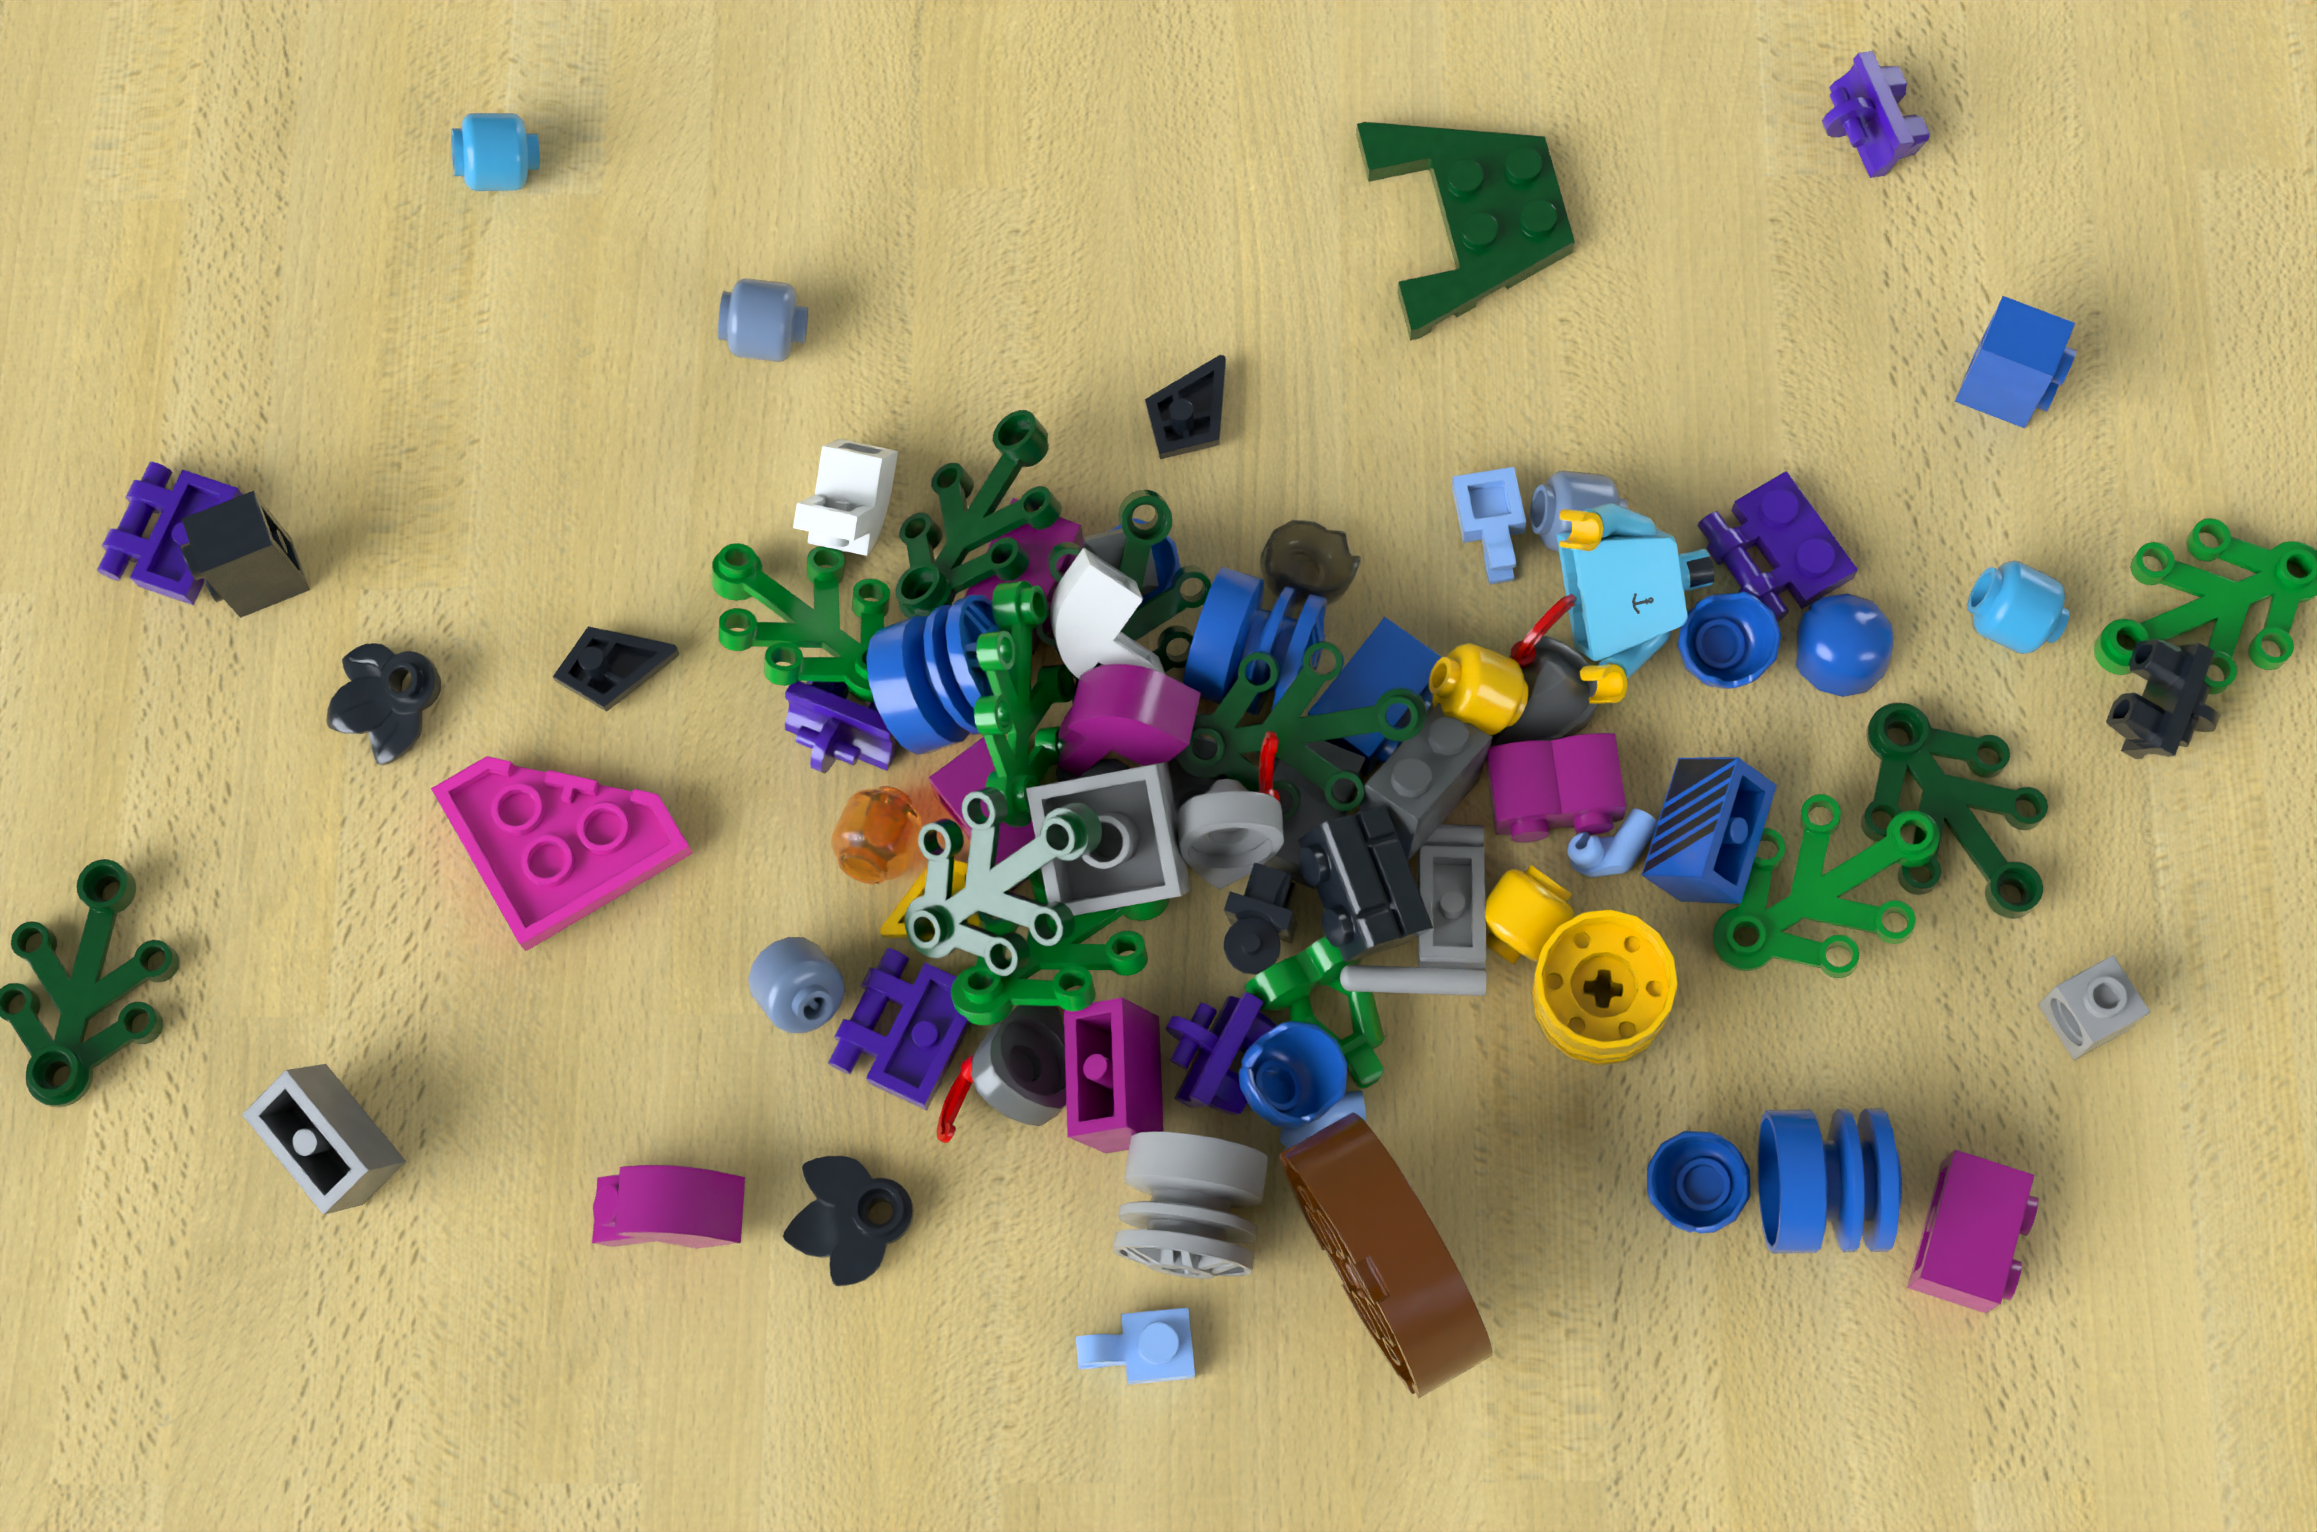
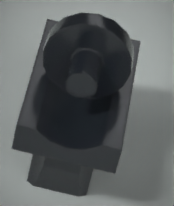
(2171, 701)
(1259, 920)

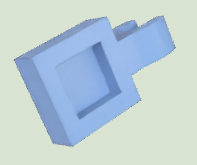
(1491, 511)
(1152, 1346)

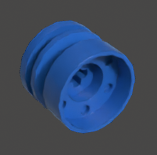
(1236, 626)
(930, 674)
(1838, 1180)

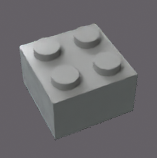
(1138, 844)

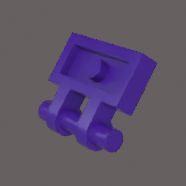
(1791, 539)
(160, 557)
(922, 1039)

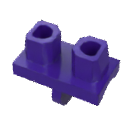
(1870, 117)
(837, 726)
(1209, 1077)

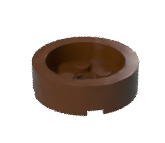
(1387, 1254)

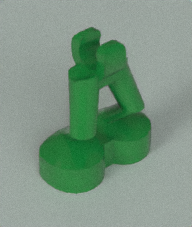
(1292, 981)

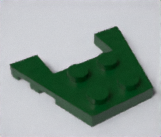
(1495, 204)

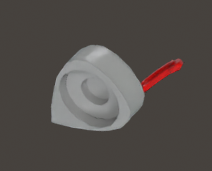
(1231, 826)

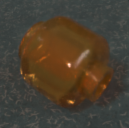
(876, 835)

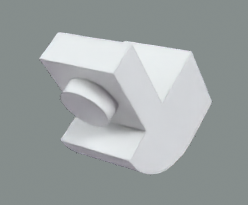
(848, 497)
(1089, 614)

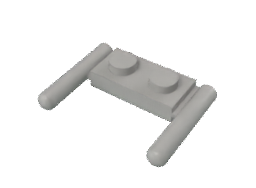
(1454, 896)

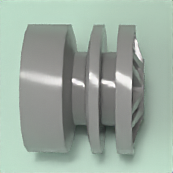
(1189, 1219)

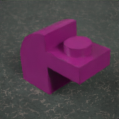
(1127, 712)
(668, 1207)

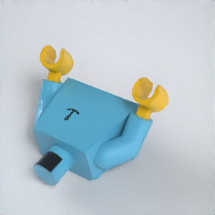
(1625, 590)

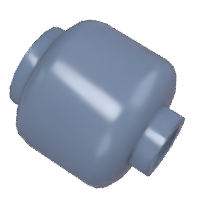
(762, 320)
(1572, 492)
(796, 985)

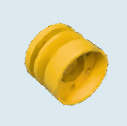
(1612, 950)

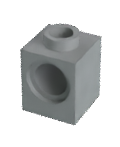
(2093, 1007)

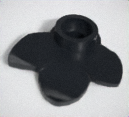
(376, 702)
(840, 1222)

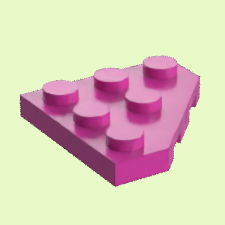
(556, 841)

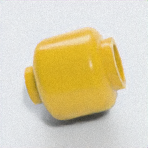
(1479, 687)
(1525, 913)

